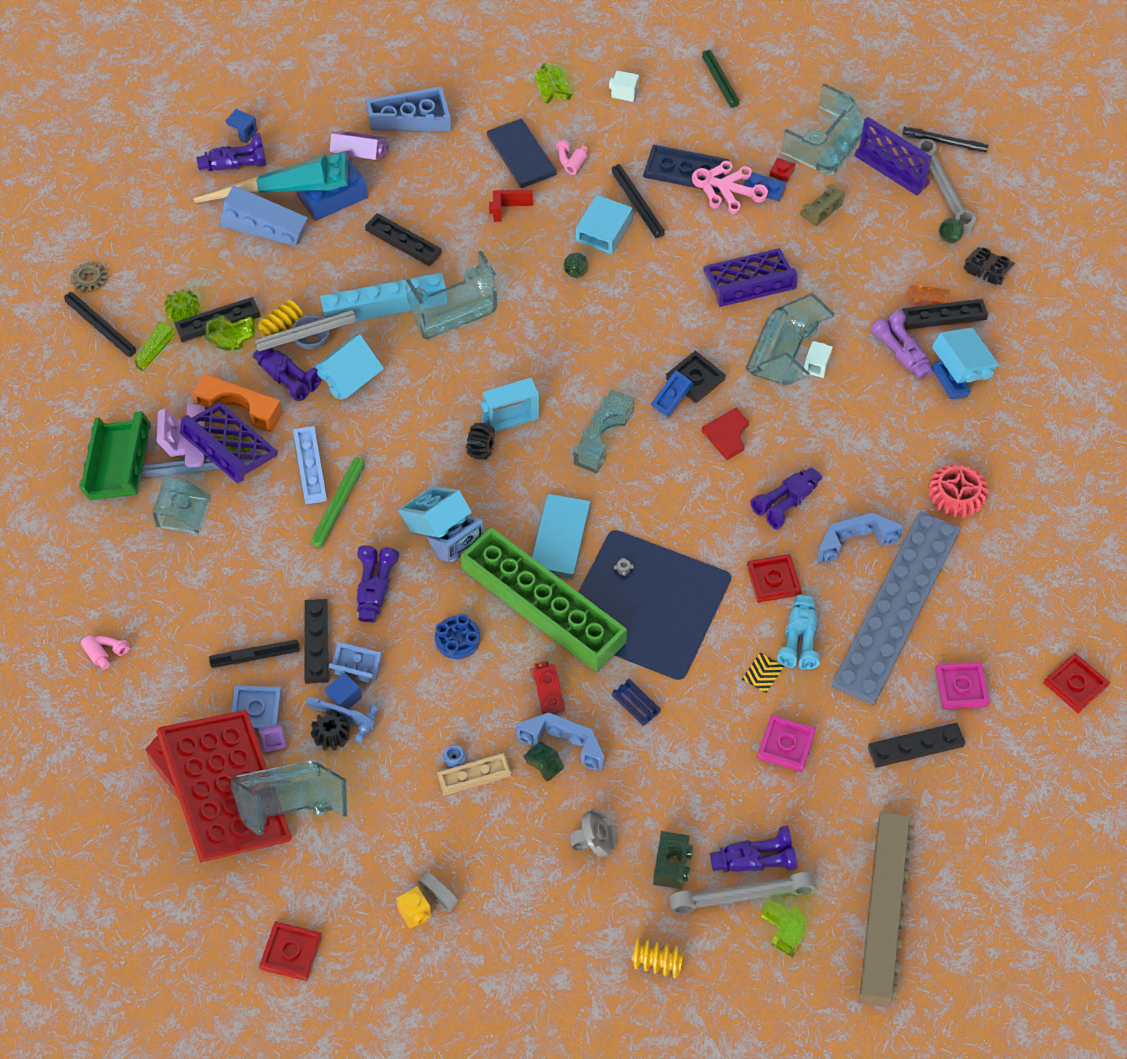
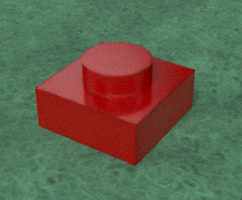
(782, 169)

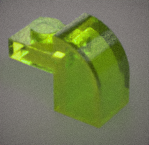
(229, 335)
(791, 926)

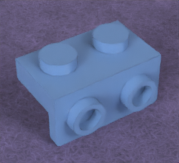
(357, 661)

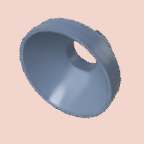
(322, 337)

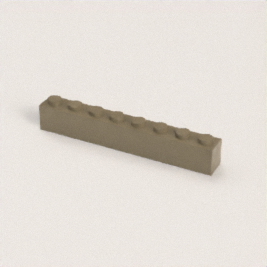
(884, 910)

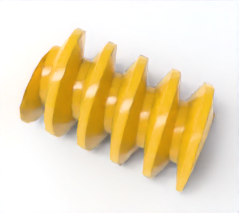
(280, 319)
(657, 958)

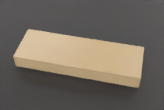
(473, 774)

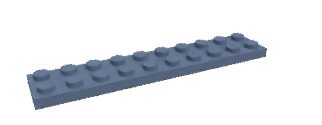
(896, 608)

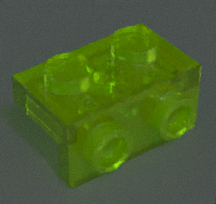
(553, 83)

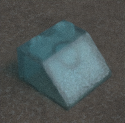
(180, 505)

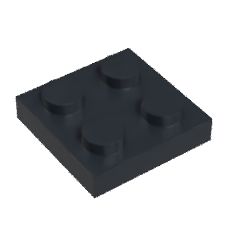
(701, 373)

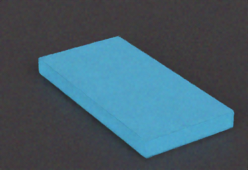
(561, 534)

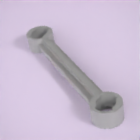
(946, 187)
(797, 884)

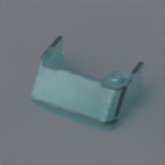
(830, 149)
(457, 304)
(782, 336)
(287, 790)

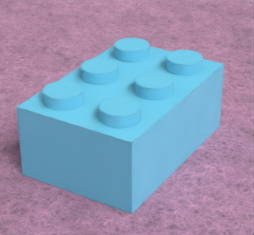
(435, 511)

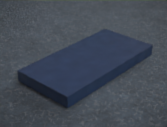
(521, 153)
(679, 165)

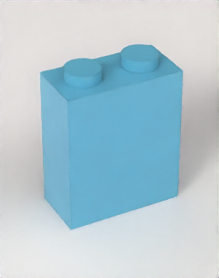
(604, 224)
(965, 355)
(348, 367)

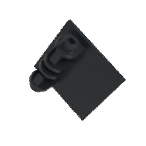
(992, 263)

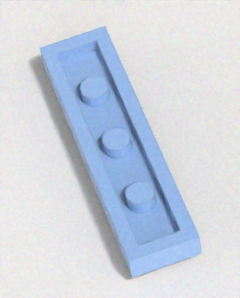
(309, 465)

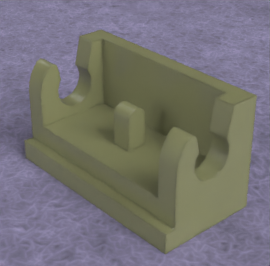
(823, 206)

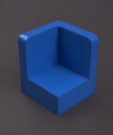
(244, 123)
(344, 691)

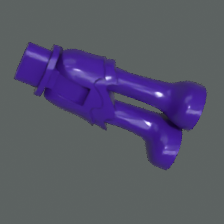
(228, 157)
(279, 365)
(795, 487)
(372, 590)
(747, 857)

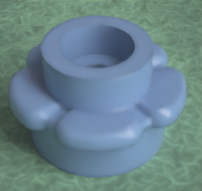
(454, 750)

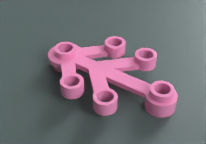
(727, 185)

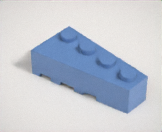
(410, 111)
(261, 217)

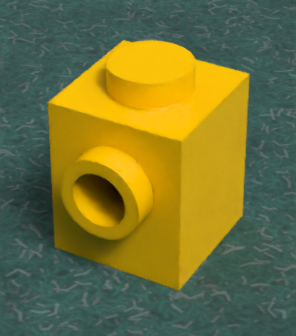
(413, 907)

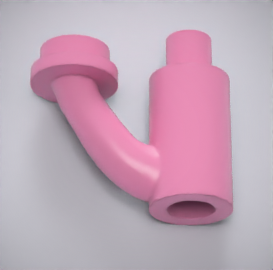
(576, 160)
(94, 649)

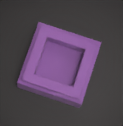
(272, 738)

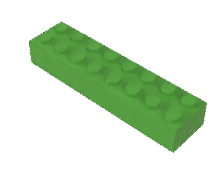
(544, 599)

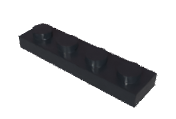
(403, 239)
(945, 314)
(196, 325)
(316, 641)
(916, 745)

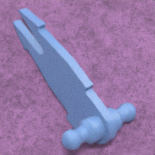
(365, 722)

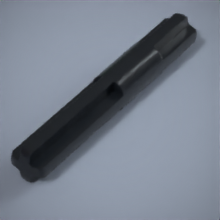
(254, 653)

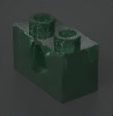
(672, 846)

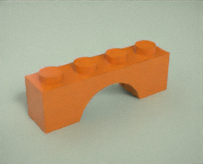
(263, 409)

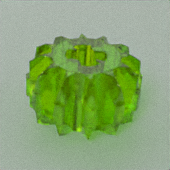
(181, 305)

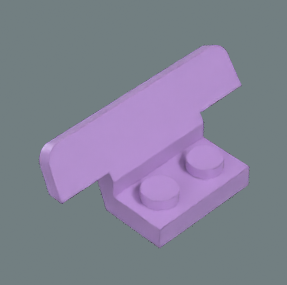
(173, 442)

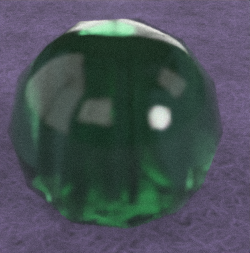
(951, 230)
(576, 265)

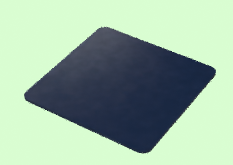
(660, 602)

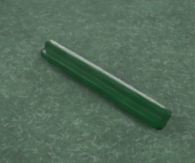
(720, 78)

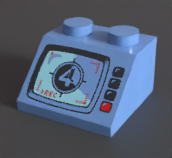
(457, 539)

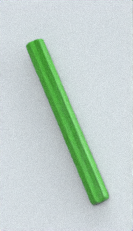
(337, 502)

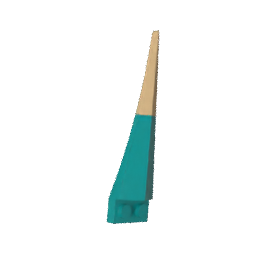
(312, 174)

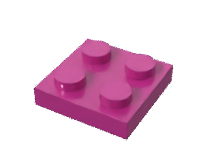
(962, 685)
(786, 743)

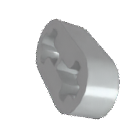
(438, 892)

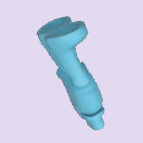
(801, 624)

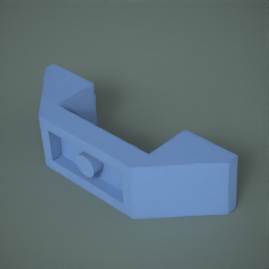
(885, 531)
(533, 729)

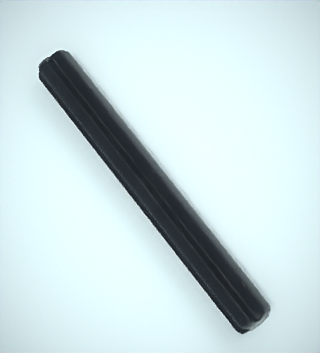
(638, 201)
(100, 324)

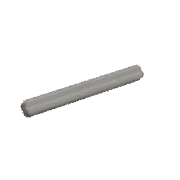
(305, 330)

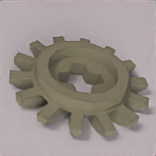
(80, 280)

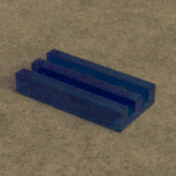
(642, 696)

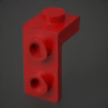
(509, 198)
(548, 687)

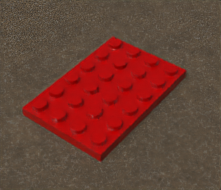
(201, 763)

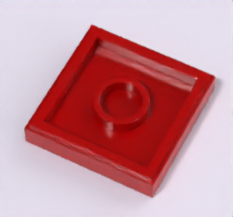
(773, 578)
(1076, 683)
(290, 951)

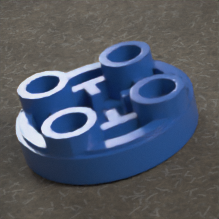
(457, 637)

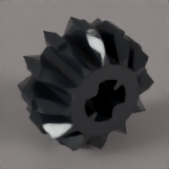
(480, 441)
(330, 730)

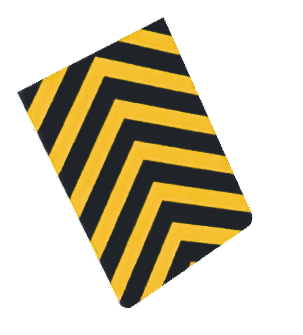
(763, 672)

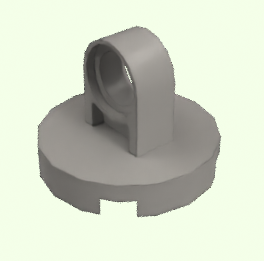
(594, 834)

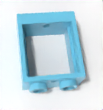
(514, 414)

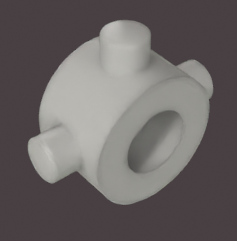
(623, 567)

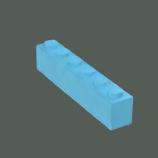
(378, 299)

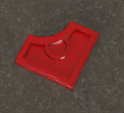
(726, 433)

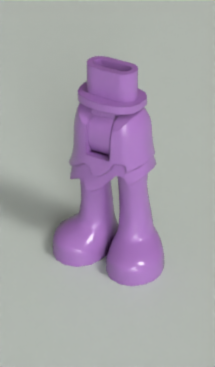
(911, 353)

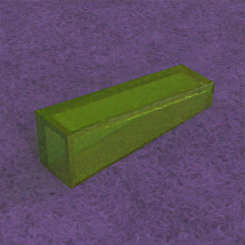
(154, 345)

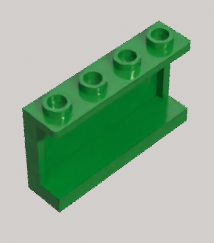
(115, 458)

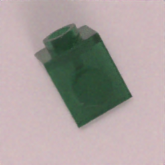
(545, 760)

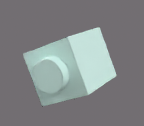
(624, 86)
(818, 359)

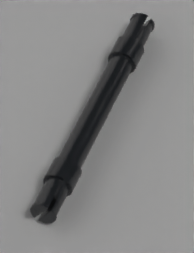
(970, 145)

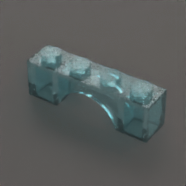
(613, 412)

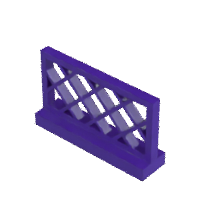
(890, 164)
(752, 287)
(215, 449)

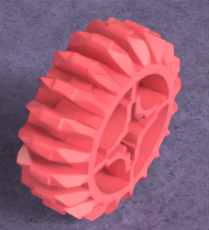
(945, 493)

